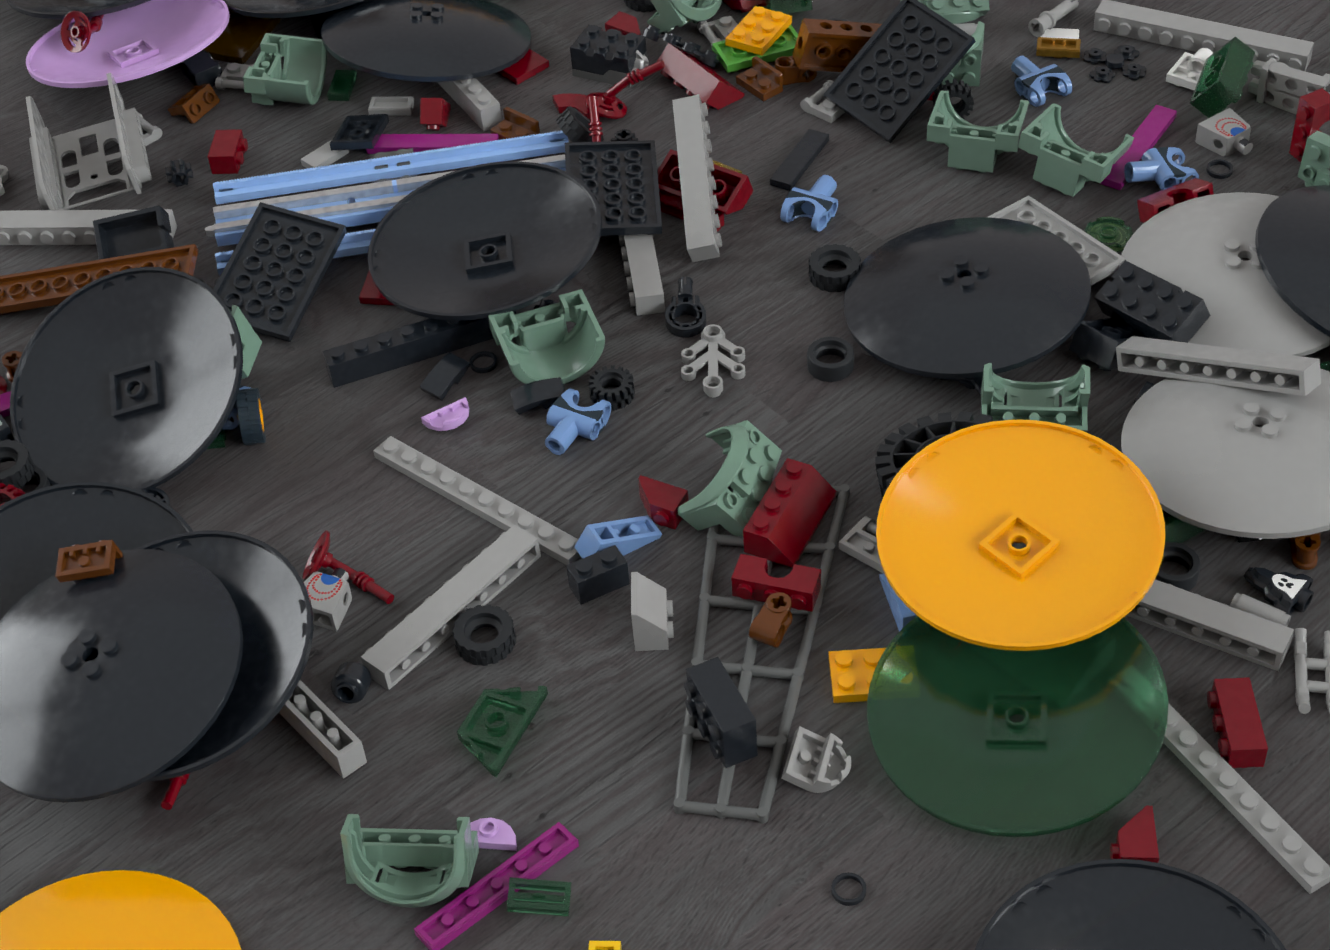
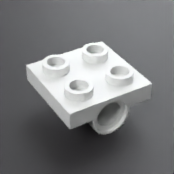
(1188, 69)

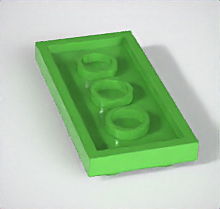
(736, 59)

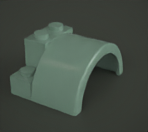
(301, 75)
(969, 144)
(1060, 160)
(543, 343)

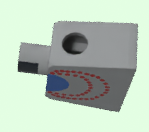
(1225, 134)
(329, 597)

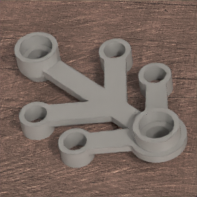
(712, 338)

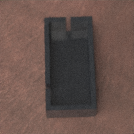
(1151, 305)

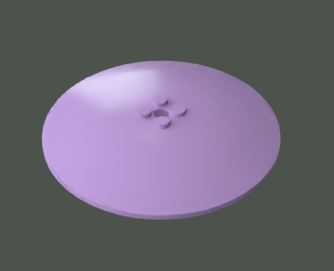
(130, 43)

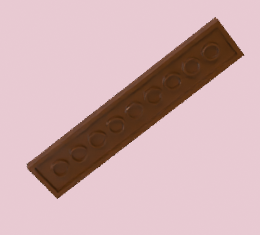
(55, 284)

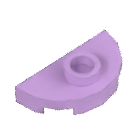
(448, 416)
(494, 834)

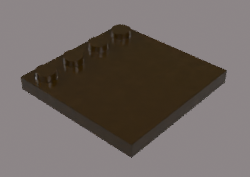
(240, 38)

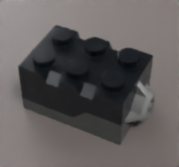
(607, 54)

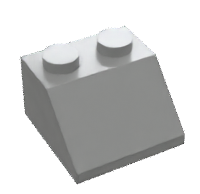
(650, 614)

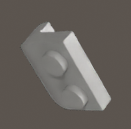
(816, 761)

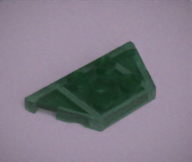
(498, 724)

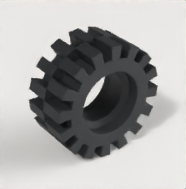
(957, 90)
(610, 378)

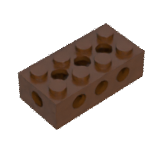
(830, 43)

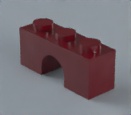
(1311, 115)
(1161, 200)
(752, 582)

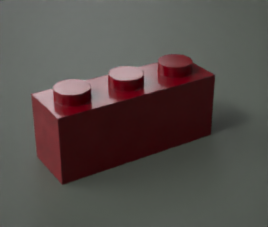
(1237, 722)

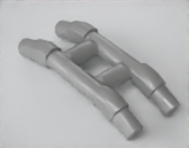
(1302, 663)

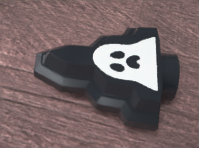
(1282, 589)

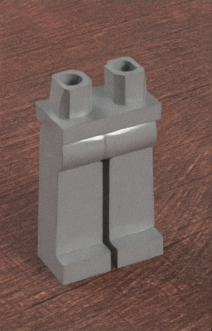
(1284, 85)

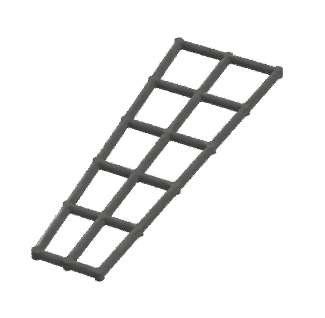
(748, 669)

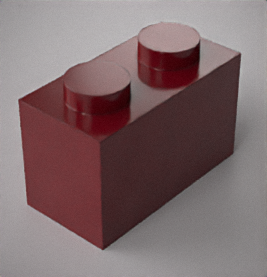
(227, 151)

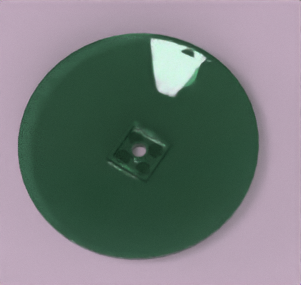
(1084, 743)

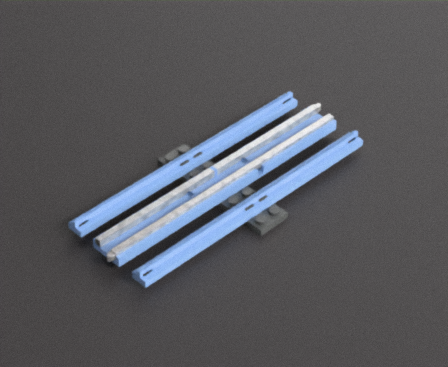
(392, 178)

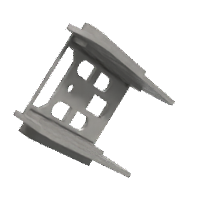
(49, 150)

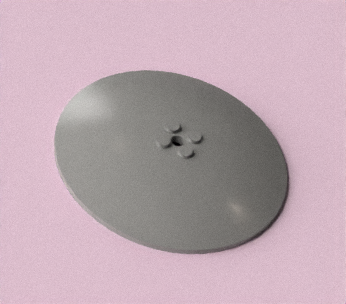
(1201, 252)
(1223, 470)

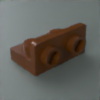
(761, 80)
(195, 103)
(515, 125)
(87, 560)

